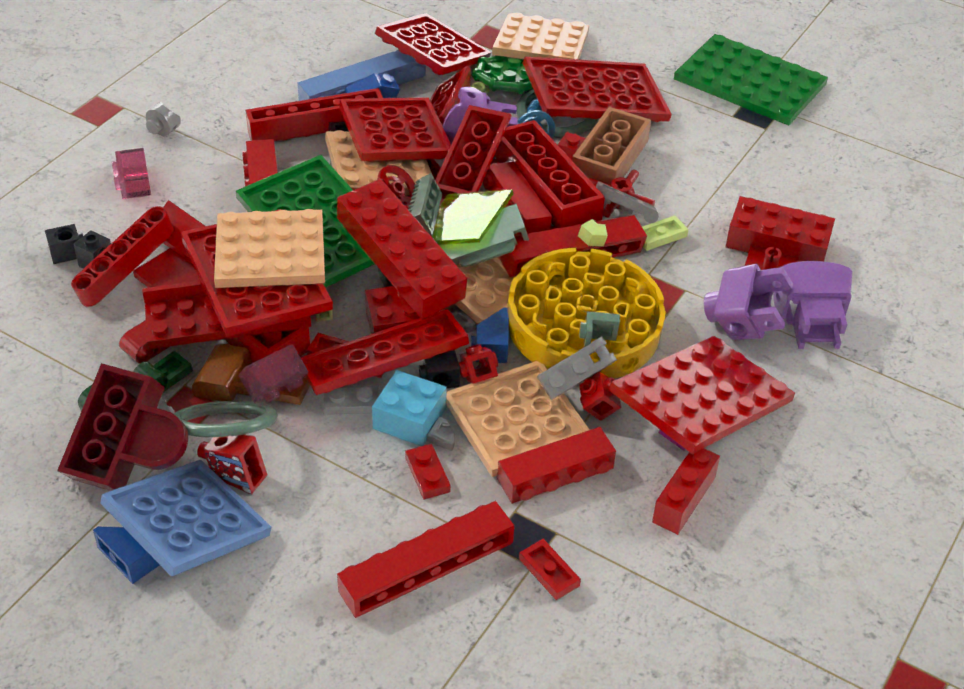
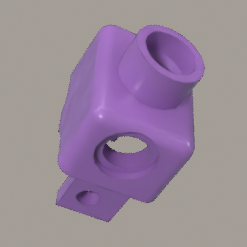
(745, 301)

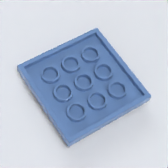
(185, 516)

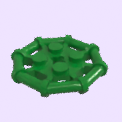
(502, 74)

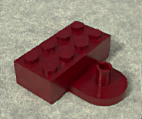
(122, 429)

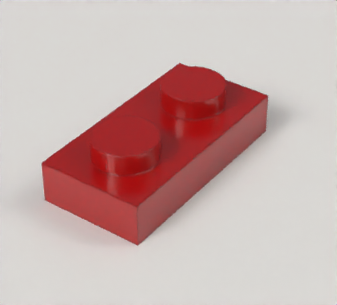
(427, 471)
(549, 569)

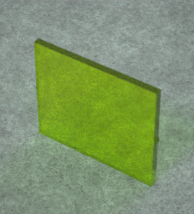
(468, 216)

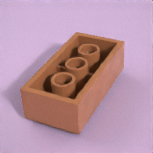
(612, 145)

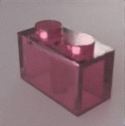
(131, 173)
(273, 374)

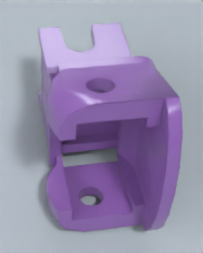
(474, 97)
(821, 298)

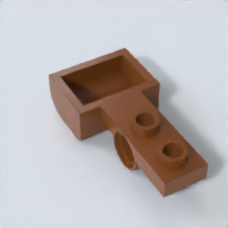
(220, 377)

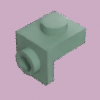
(598, 326)

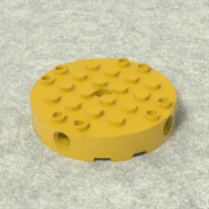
(558, 290)

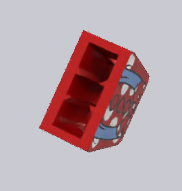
(235, 461)

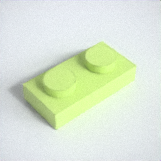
(664, 232)

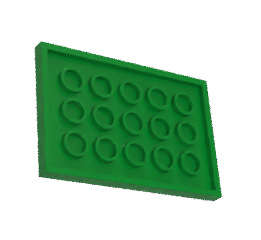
(751, 78)
(316, 187)

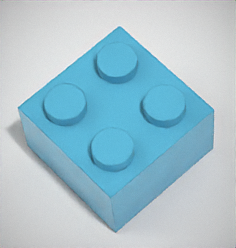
(408, 407)

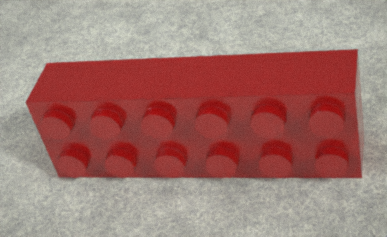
(552, 175)
(401, 248)

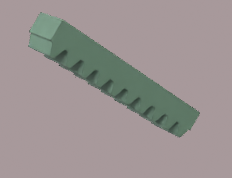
(426, 202)

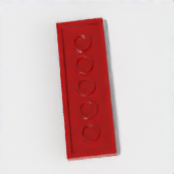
(383, 351)

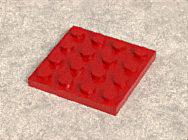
(432, 43)
(395, 128)

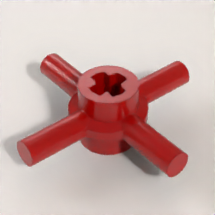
(624, 185)

